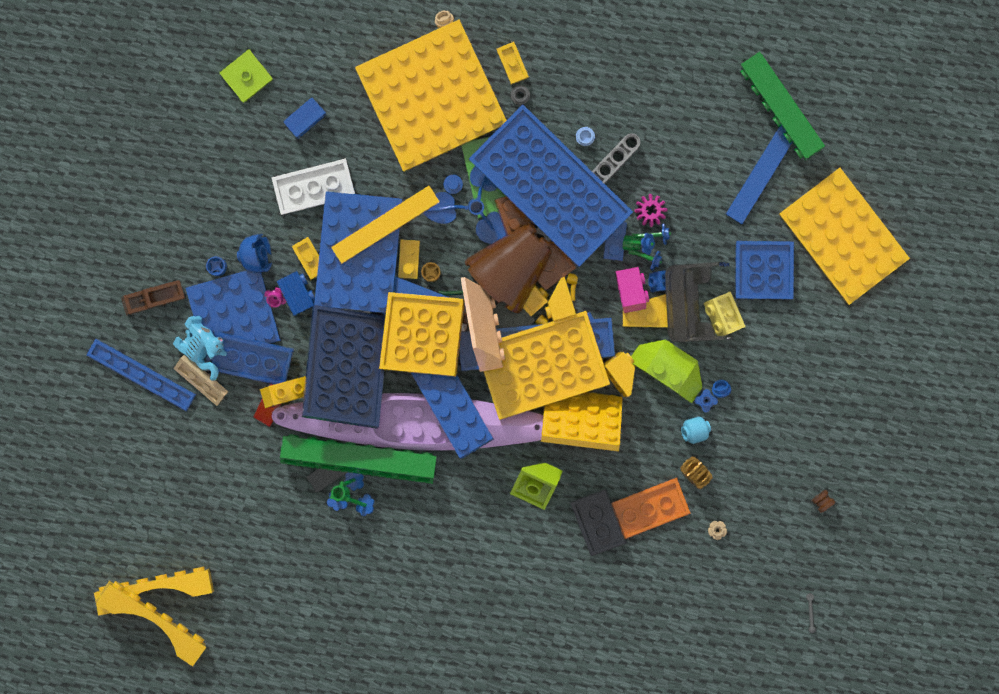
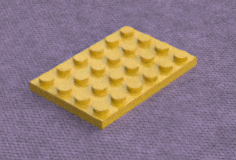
(844, 236)
(546, 366)

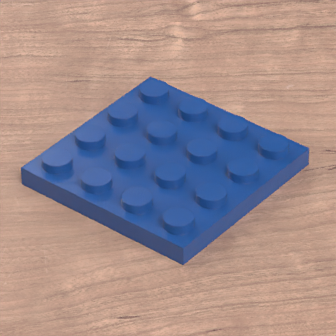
(235, 307)

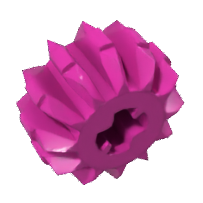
(648, 204)

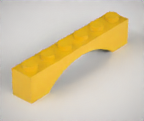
(194, 584)
(117, 601)

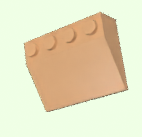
(483, 326)

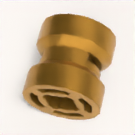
(431, 272)

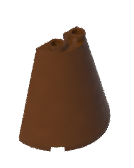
(511, 266)

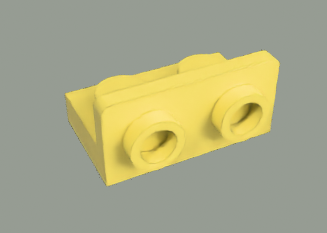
(724, 314)

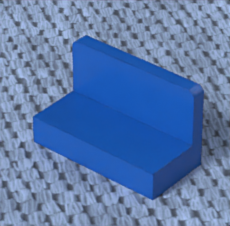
(305, 118)

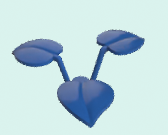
(489, 228)

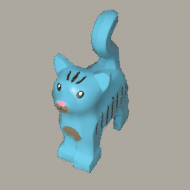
(200, 343)

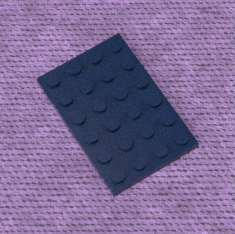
(343, 367)

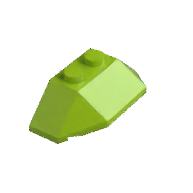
(670, 367)

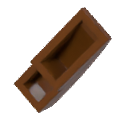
(152, 297)

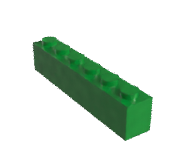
(782, 106)

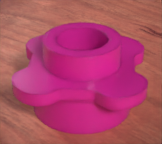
(272, 301)

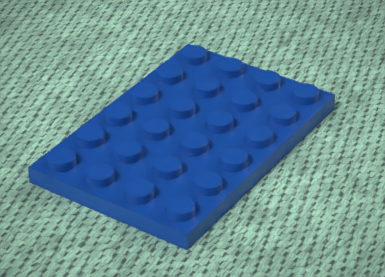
(367, 277)

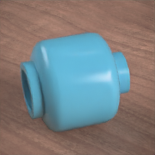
(695, 430)

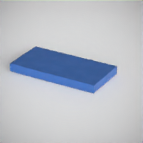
(254, 359)

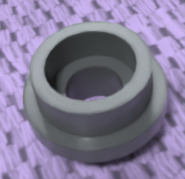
(524, 90)

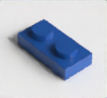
(614, 244)

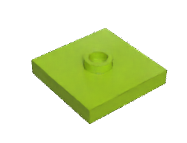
(246, 76)

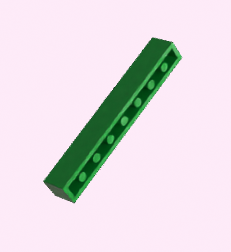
(358, 459)

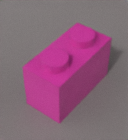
(631, 290)

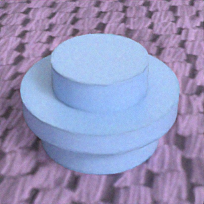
(585, 136)

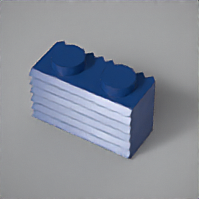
(296, 293)

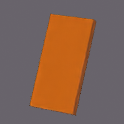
(651, 508)

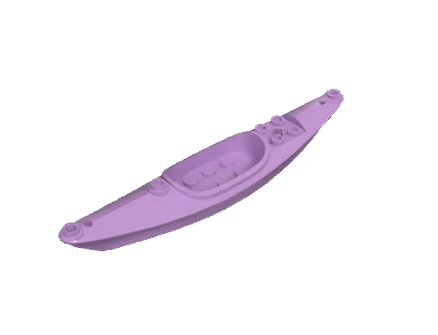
(412, 425)

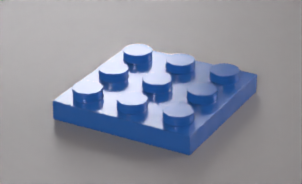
(764, 269)

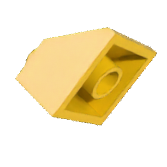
(560, 303)
(621, 372)

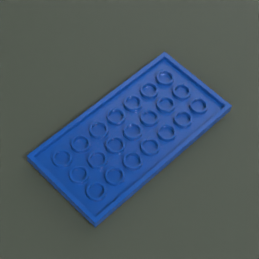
(550, 185)

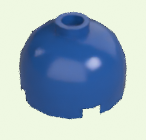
(254, 252)

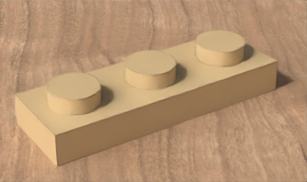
(200, 380)

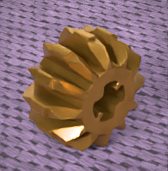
(696, 472)

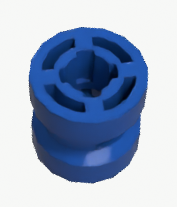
(216, 266)

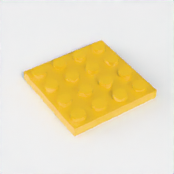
(422, 334)
(584, 421)

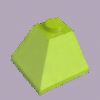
(536, 484)

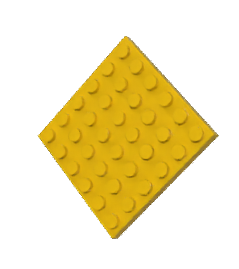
(431, 95)

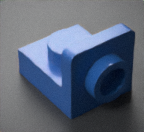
(657, 281)

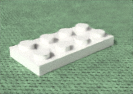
(308, 186)

